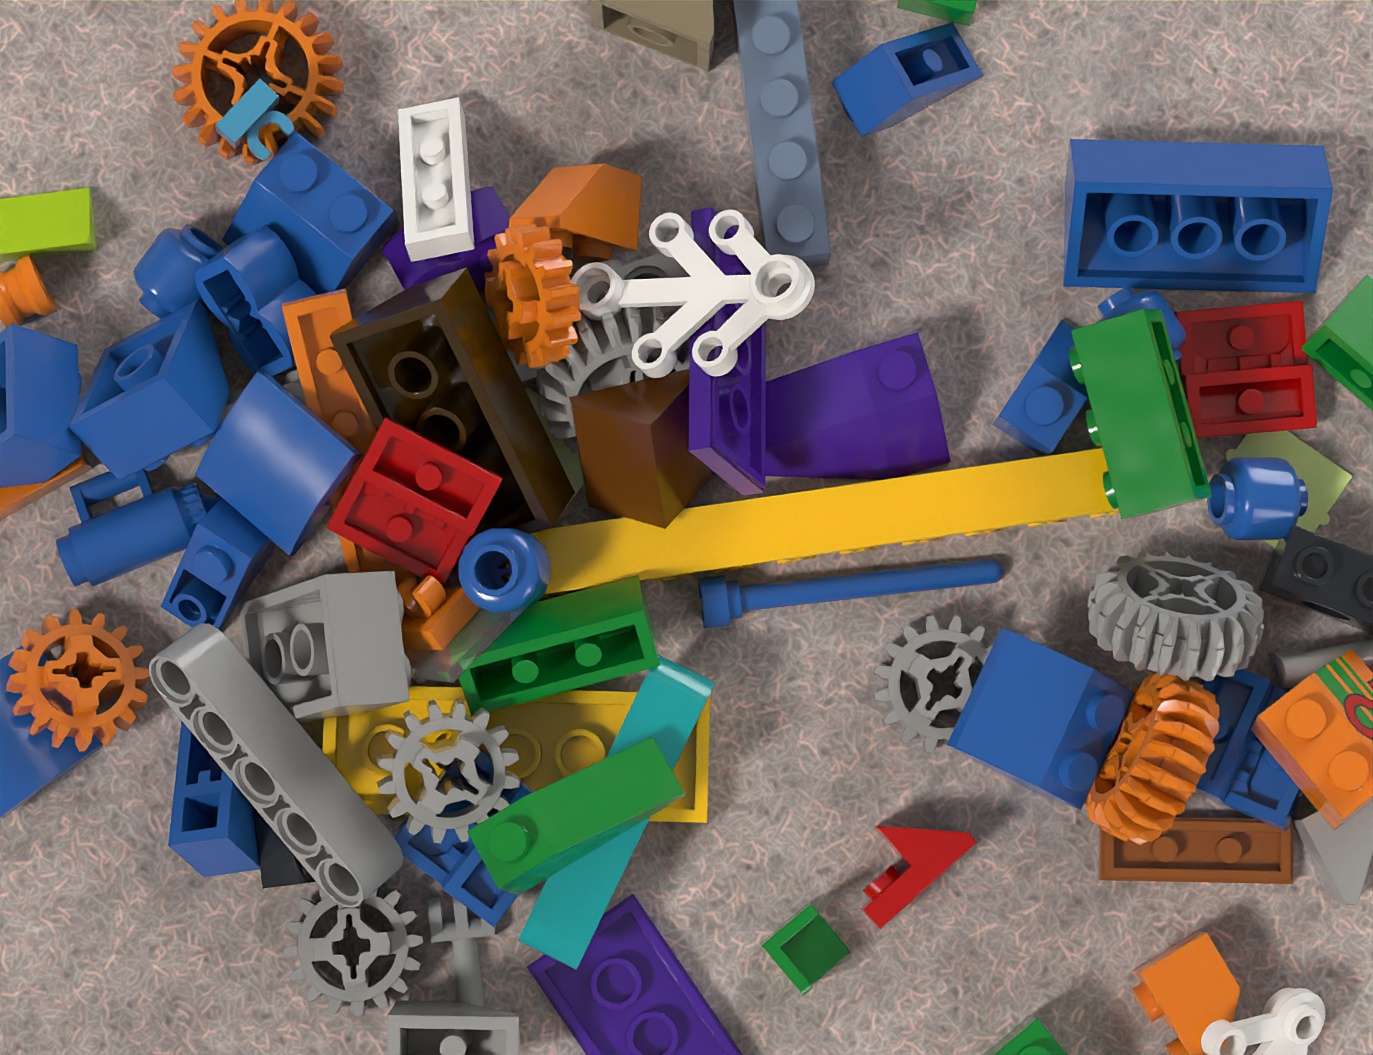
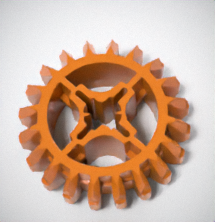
(266, 54)
(1154, 758)

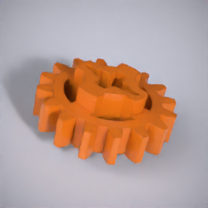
(532, 295)
(97, 660)

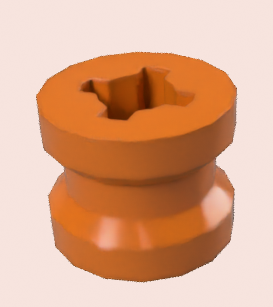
(24, 293)

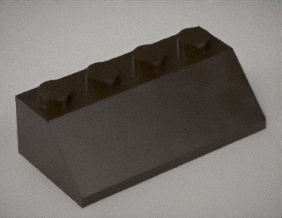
(445, 373)

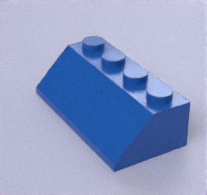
(1195, 215)

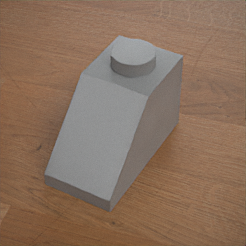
(451, 1029)

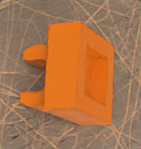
(433, 613)

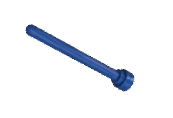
(727, 600)

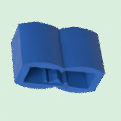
(246, 293)

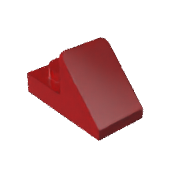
(927, 857)

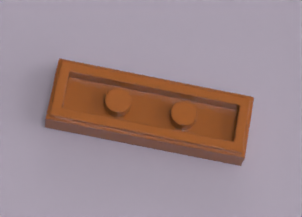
(1202, 852)

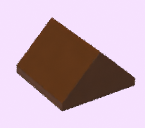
(638, 449)

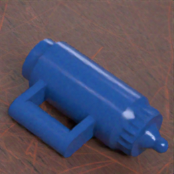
(132, 533)

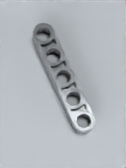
(276, 765)

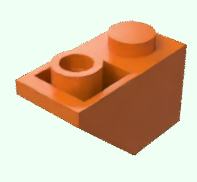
(586, 208)
(1188, 991)

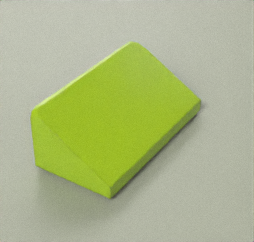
(47, 224)

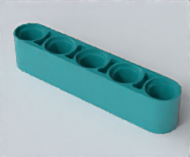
(580, 893)

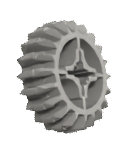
(598, 362)
(1175, 616)

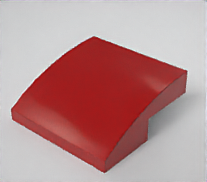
(1247, 369)
(413, 501)

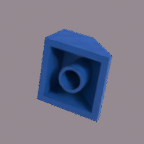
(317, 212)
(154, 393)
(36, 405)
(1040, 718)

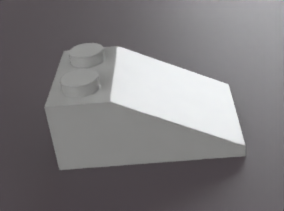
(330, 644)

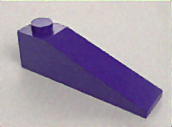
(856, 416)

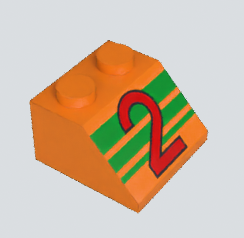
(1326, 737)

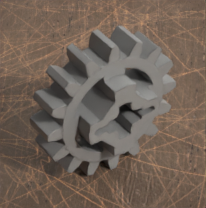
(917, 667)
(433, 796)
(358, 987)

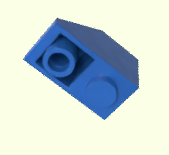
(217, 567)

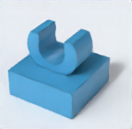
(251, 115)

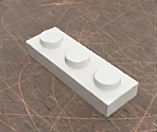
(435, 179)

